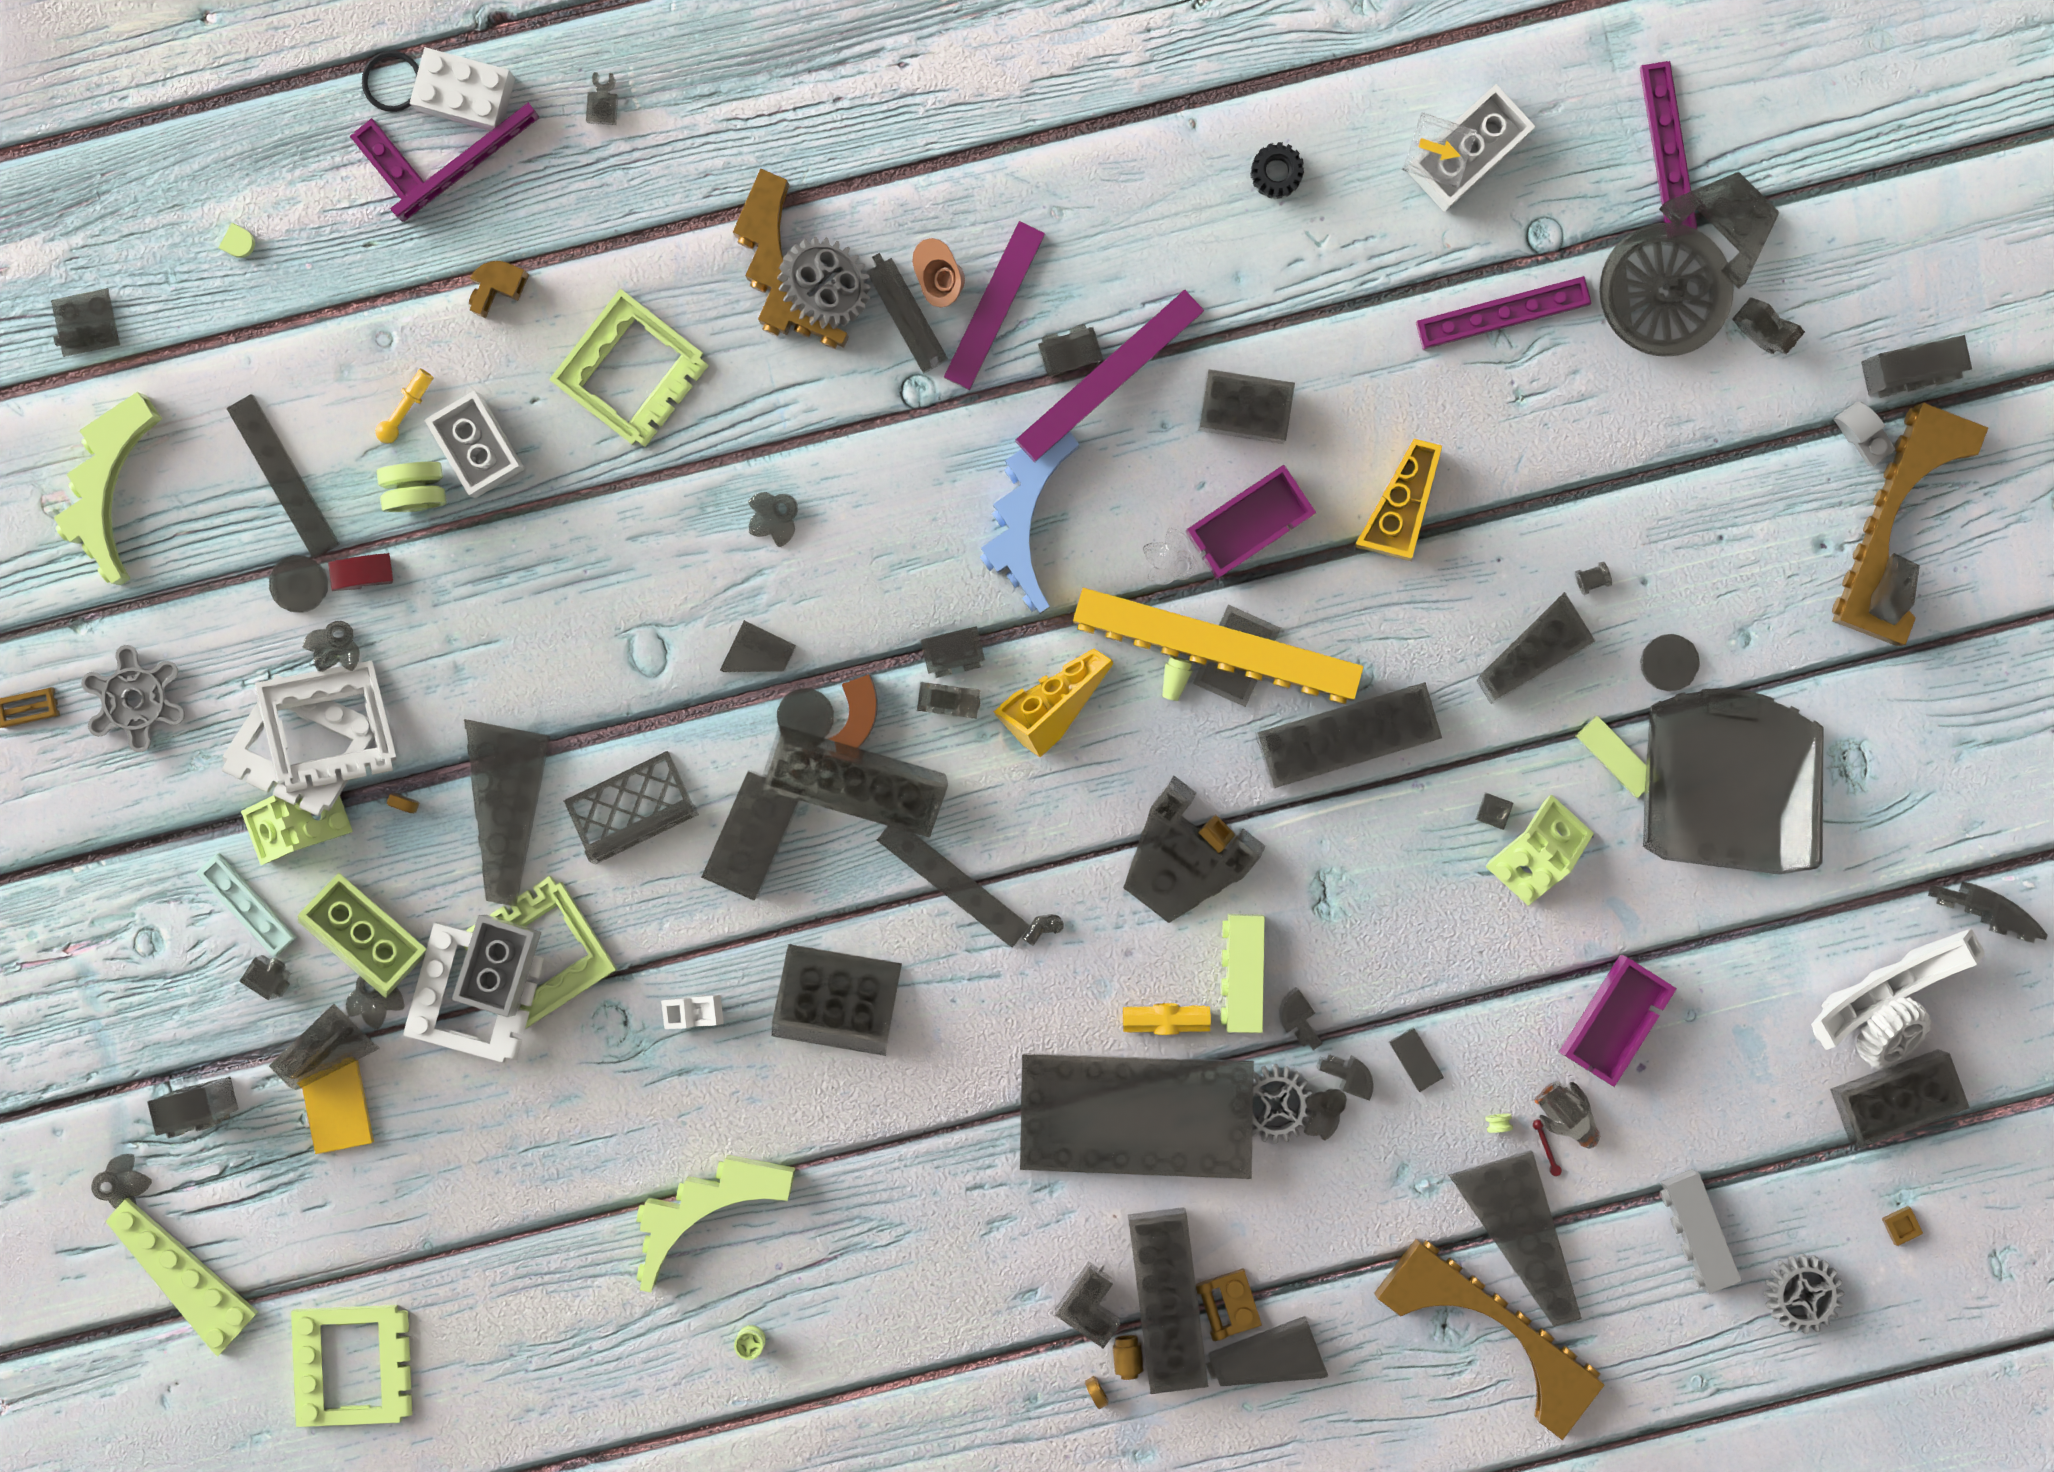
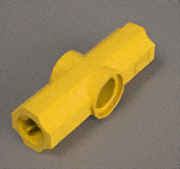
(1166, 1018)

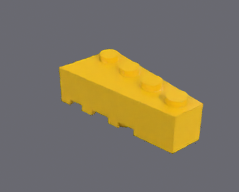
(1401, 510)

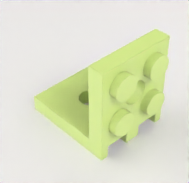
(284, 828)
(1542, 851)

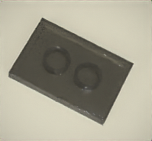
(1234, 685)

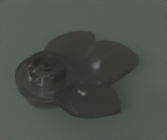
(770, 520)
(330, 649)
(372, 1004)
(1325, 1112)
(123, 1179)

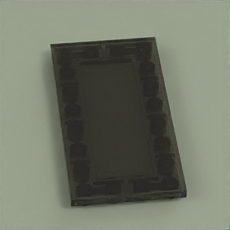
(1137, 1115)

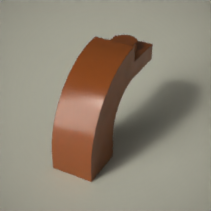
(862, 711)

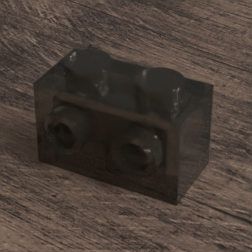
(953, 651)

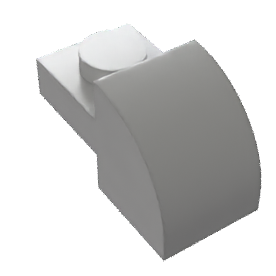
(1866, 431)

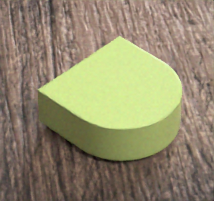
(238, 242)

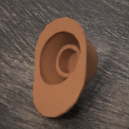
(937, 272)

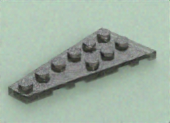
(506, 789)
(1516, 1214)

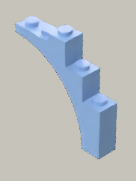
(1016, 511)

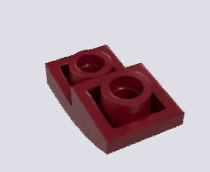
(360, 571)

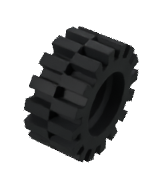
(1282, 153)

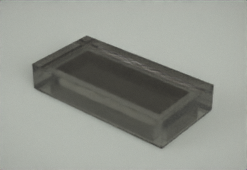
(1416, 1059)

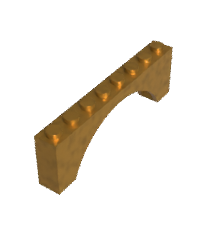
(1927, 442)
(1427, 1280)

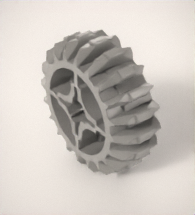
(1283, 1094)
(1826, 1288)

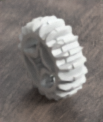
(1893, 1033)

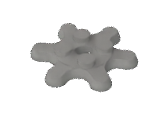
(114, 694)

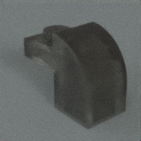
(1766, 328)
(948, 700)

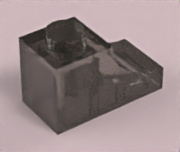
(1895, 590)

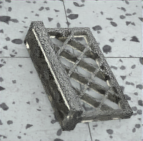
(906, 314)
(640, 830)

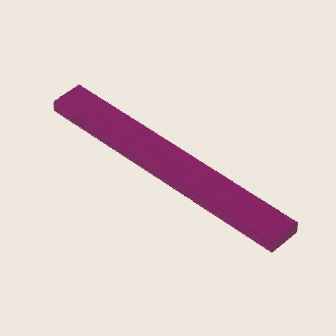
(1109, 376)

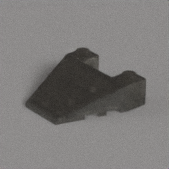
(1176, 865)

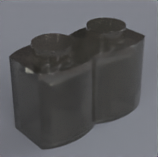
(1069, 352)

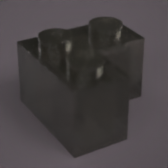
(1082, 1306)

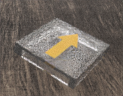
(1439, 150)

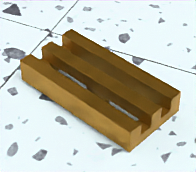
(51, 703)

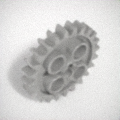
(806, 262)

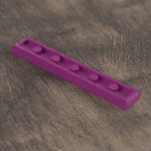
(1666, 134)
(465, 162)
(994, 305)
(1503, 313)

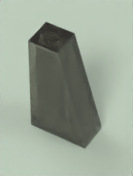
(1269, 1356)

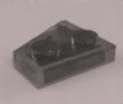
(757, 651)

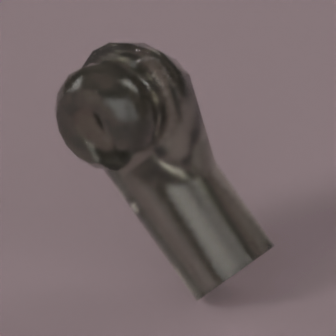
(1043, 924)

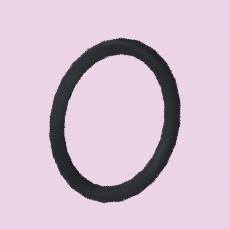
(368, 67)

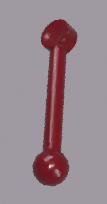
(1554, 1169)

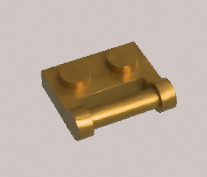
(1237, 1300)

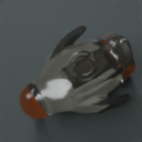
(1568, 1113)

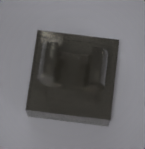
(1494, 811)

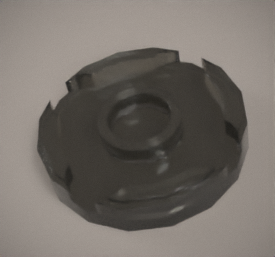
(298, 583)
(1669, 662)
(806, 712)

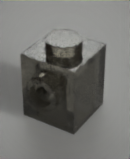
(266, 977)

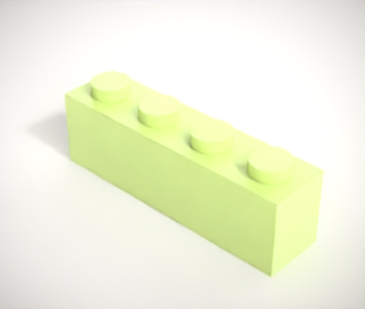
(1244, 973)

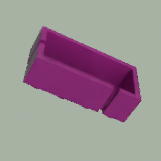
(1250, 521)
(1617, 1020)

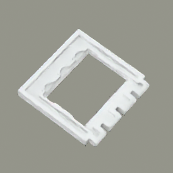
(317, 688)
(261, 770)
(431, 990)

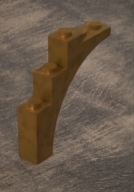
(760, 227)

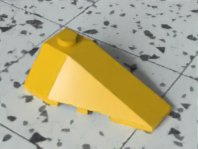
(1048, 709)

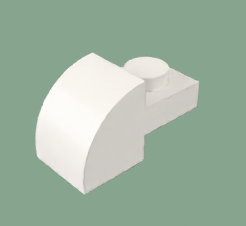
(692, 1011)

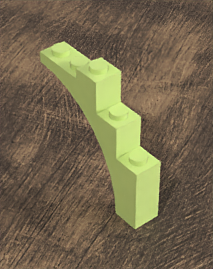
(89, 519)
(666, 1221)

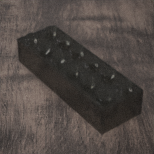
(1348, 735)
(854, 781)
(1167, 1300)

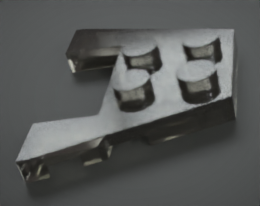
(1736, 213)

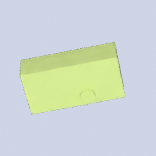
(362, 935)

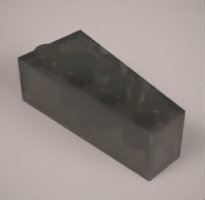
(1541, 647)

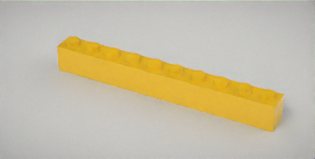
(1217, 644)

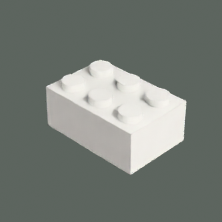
(462, 89)
(474, 444)

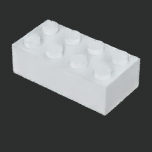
(1499, 130)

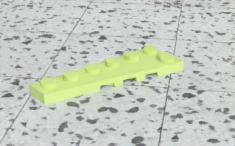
(194, 1289)

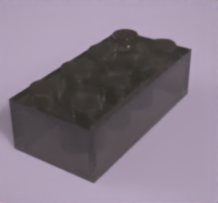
(750, 838)
(1899, 1098)

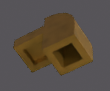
(494, 278)

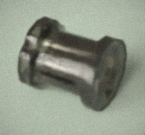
(1593, 578)

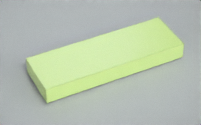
(1614, 755)

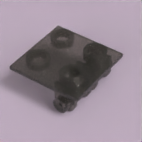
(85, 322)

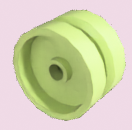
(410, 487)

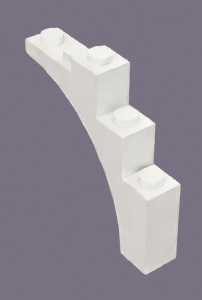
(1918, 969)

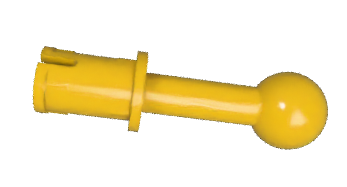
(388, 430)

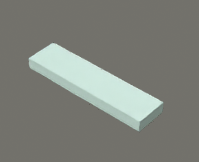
(246, 905)

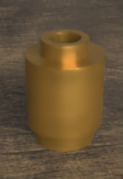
(1127, 1357)

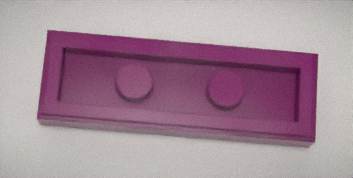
(386, 158)

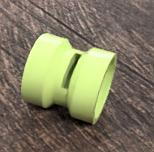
(747, 1347)

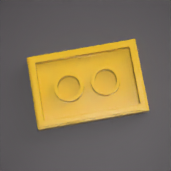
(338, 1110)

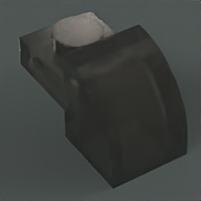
(1294, 1013)
(1355, 1076)

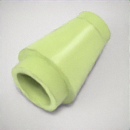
(1176, 677)

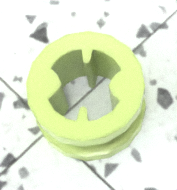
(1499, 1123)

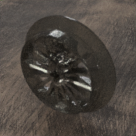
(1616, 296)

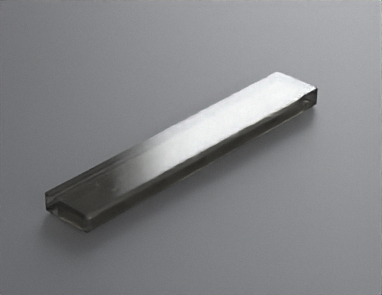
(283, 476)
(954, 884)

